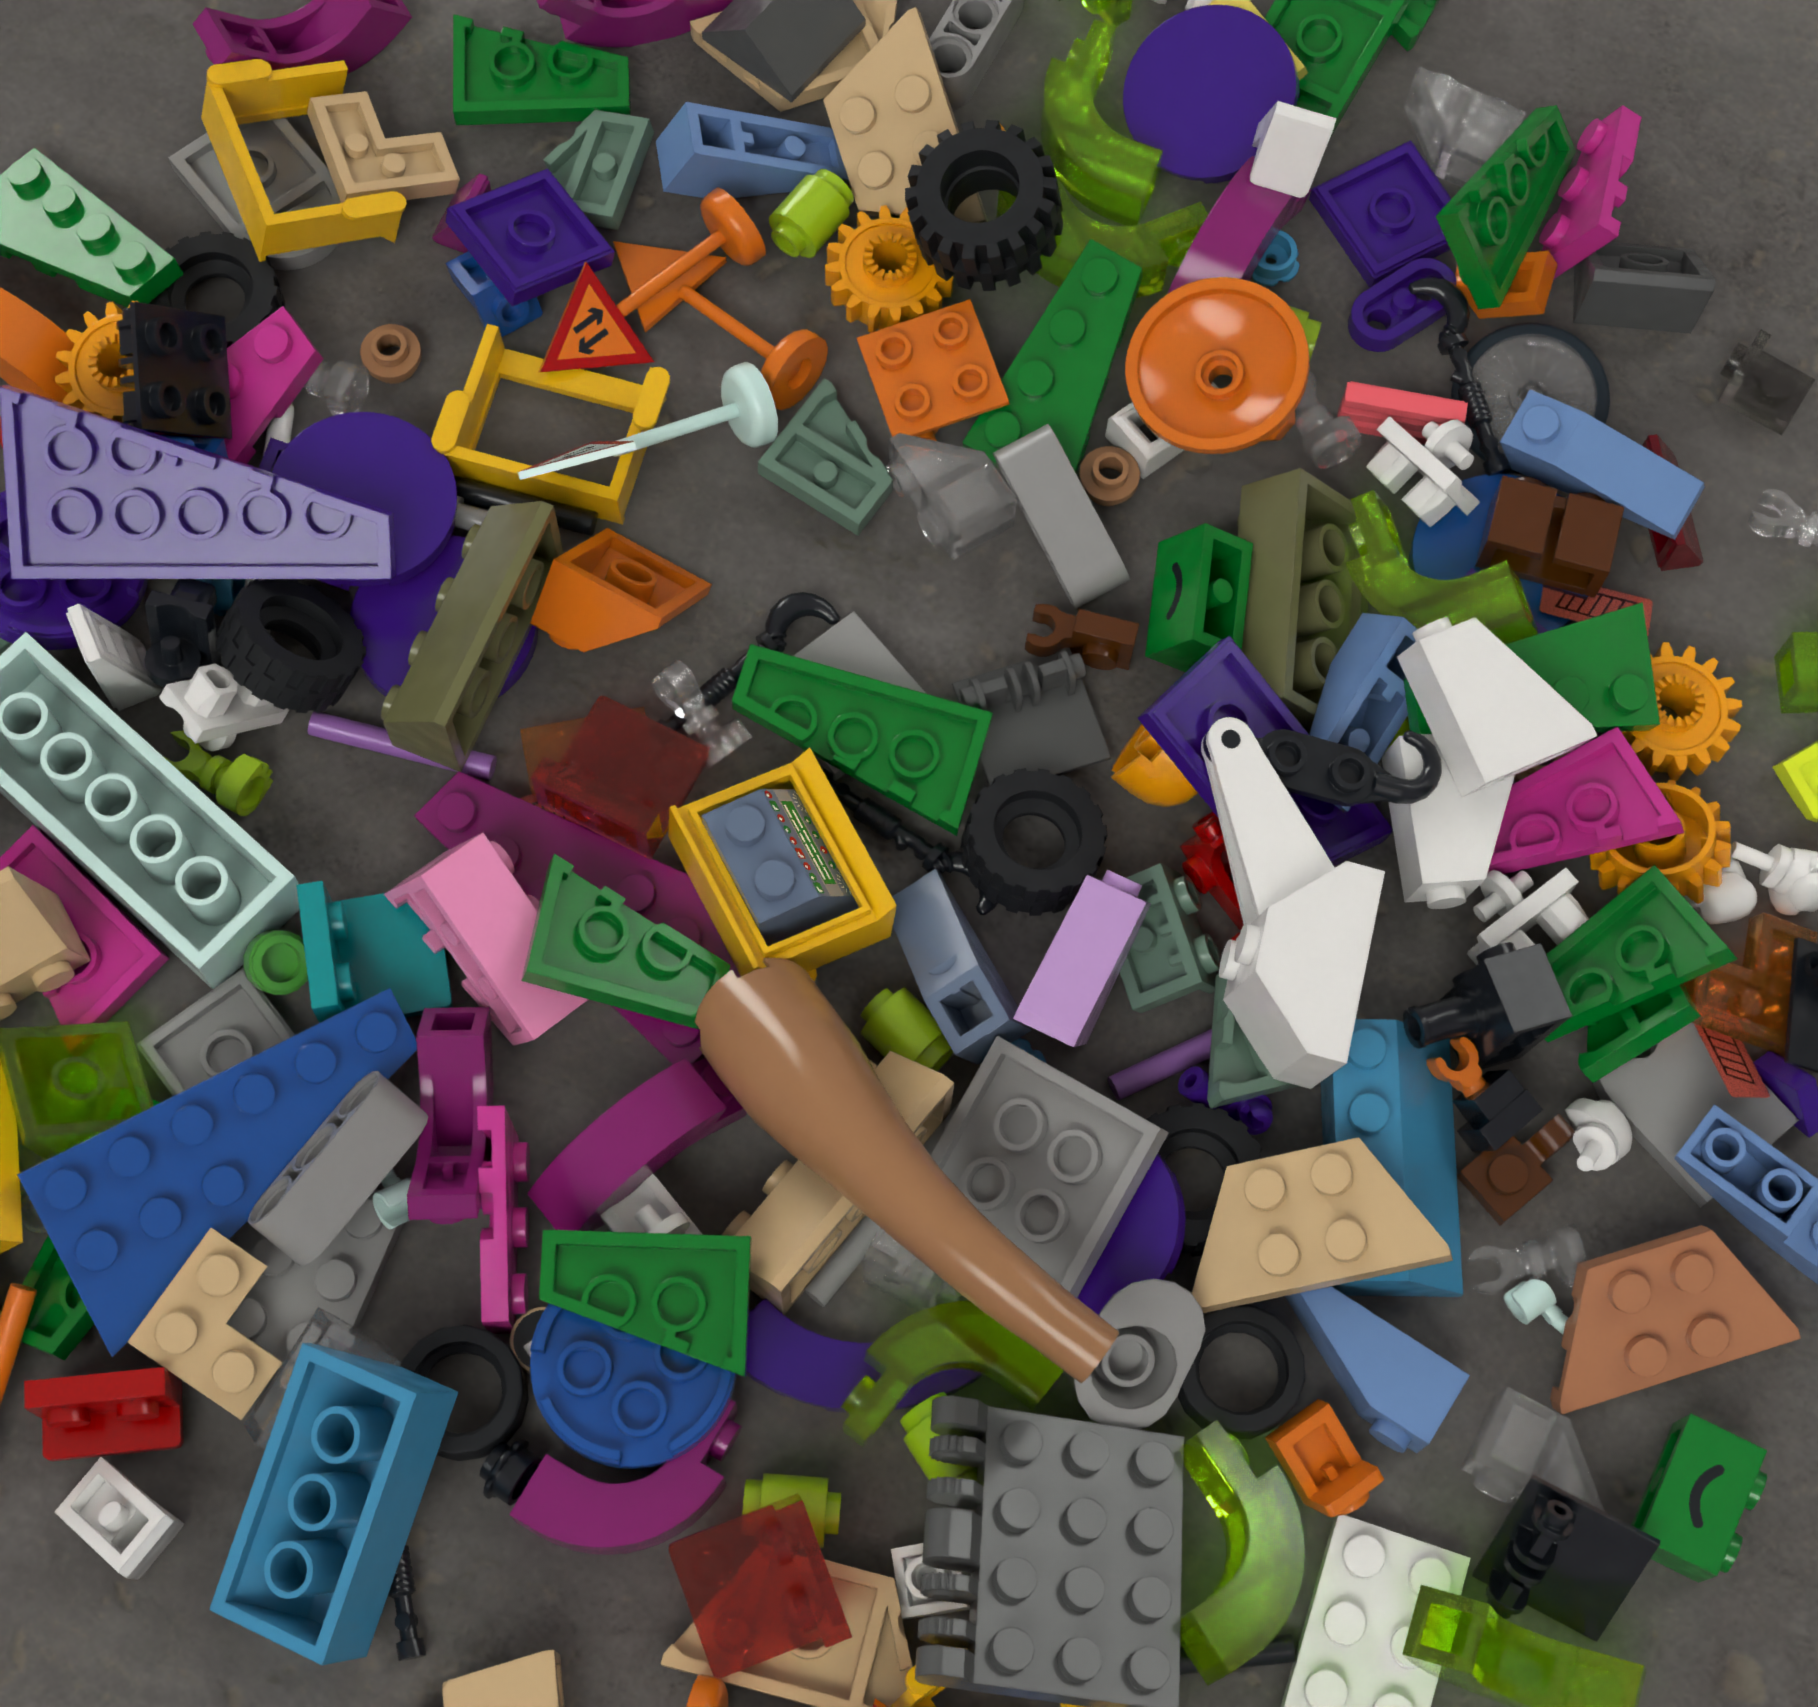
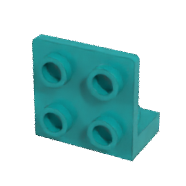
(365, 948)

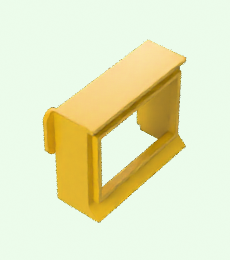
(255, 93)
(467, 410)
(727, 909)

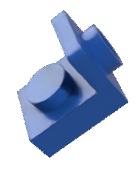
(487, 298)

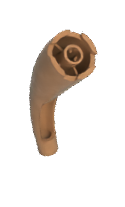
(822, 1101)

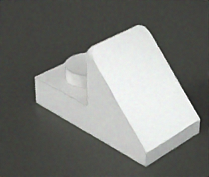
(1290, 148)
(118, 1520)

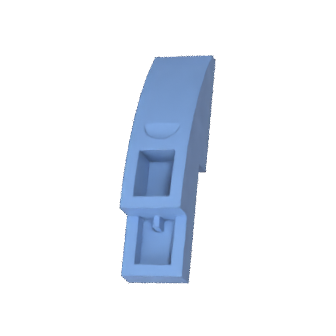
(1756, 1187)

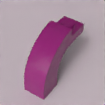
(628, 21)
(309, 36)
(1237, 230)
(453, 1081)
(633, 1143)
(630, 1515)

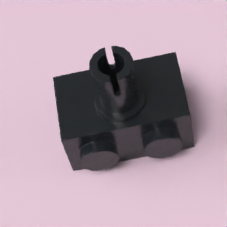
(1498, 1005)

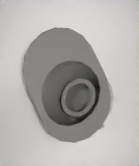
(1149, 1359)

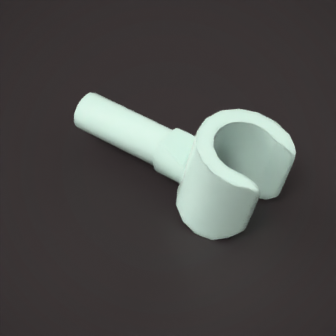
(392, 1201)
(1534, 1299)

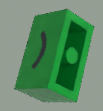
(1197, 595)
(1699, 1497)

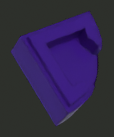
(1793, 1088)

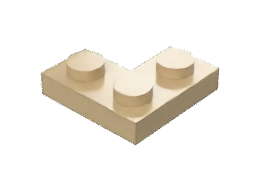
(369, 164)
(191, 1331)

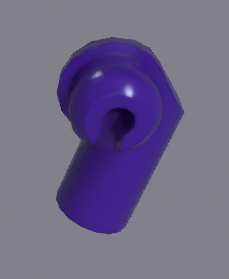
(1253, 1112)

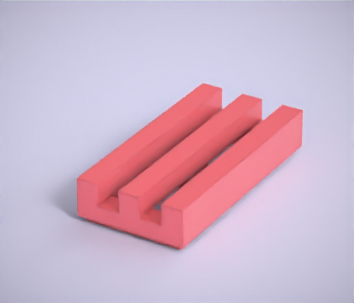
(1372, 405)

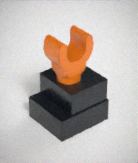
(1490, 1102)

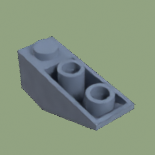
(954, 969)

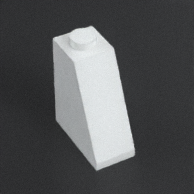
(1487, 704)
(1445, 838)

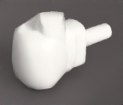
(1787, 874)
(1730, 900)
(1600, 1133)

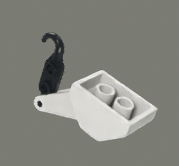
(1305, 922)

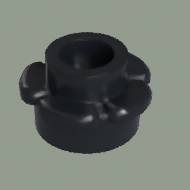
(508, 1471)

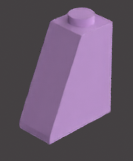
(1084, 959)

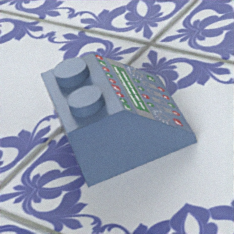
(778, 863)

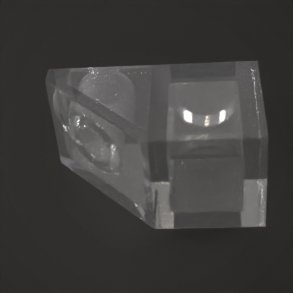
(1457, 124)
(954, 489)
(1524, 1440)

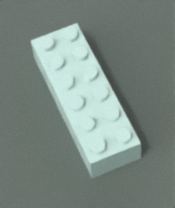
(134, 818)

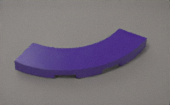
(822, 1368)

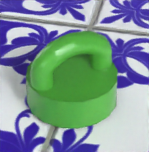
(276, 962)

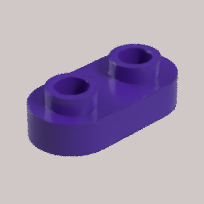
(1396, 307)

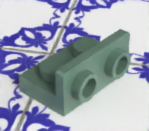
(1170, 950)

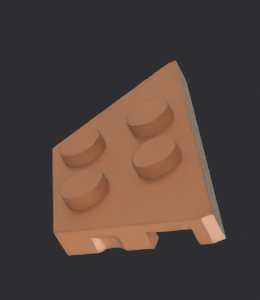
(1662, 1316)

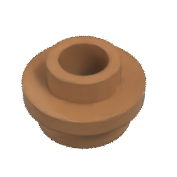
(394, 367)
(1109, 491)

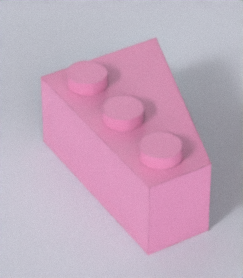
(487, 928)

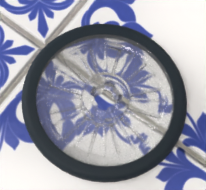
(1539, 360)

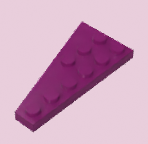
(532, 837)

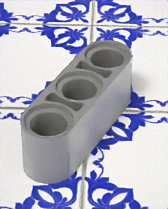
(971, 50)
(1061, 516)
(338, 1168)

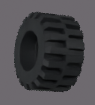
(974, 163)

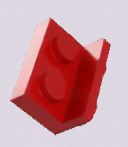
(107, 1413)

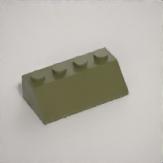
(1298, 584)
(475, 634)

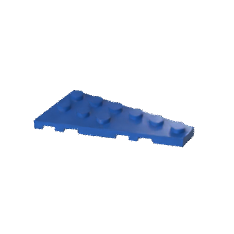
(151, 1187)

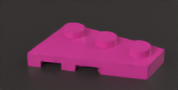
(1592, 190)
(264, 378)
(1582, 807)
(118, 949)
(502, 1288)

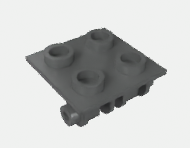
(1037, 717)

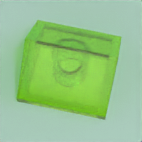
(71, 1082)

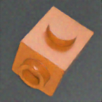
(1527, 292)
(1323, 1461)

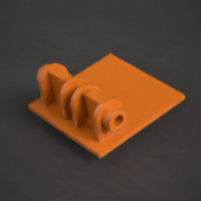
(933, 371)

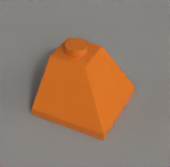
(612, 593)

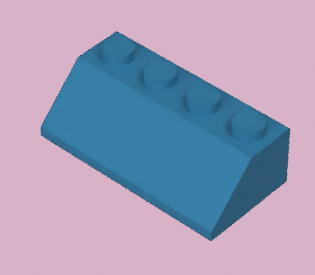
(1409, 1127)
(333, 1503)

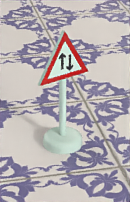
(746, 407)

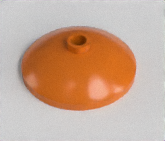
(1211, 332)

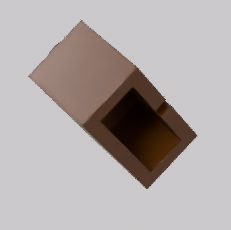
(1550, 536)

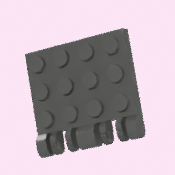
(1065, 1558)

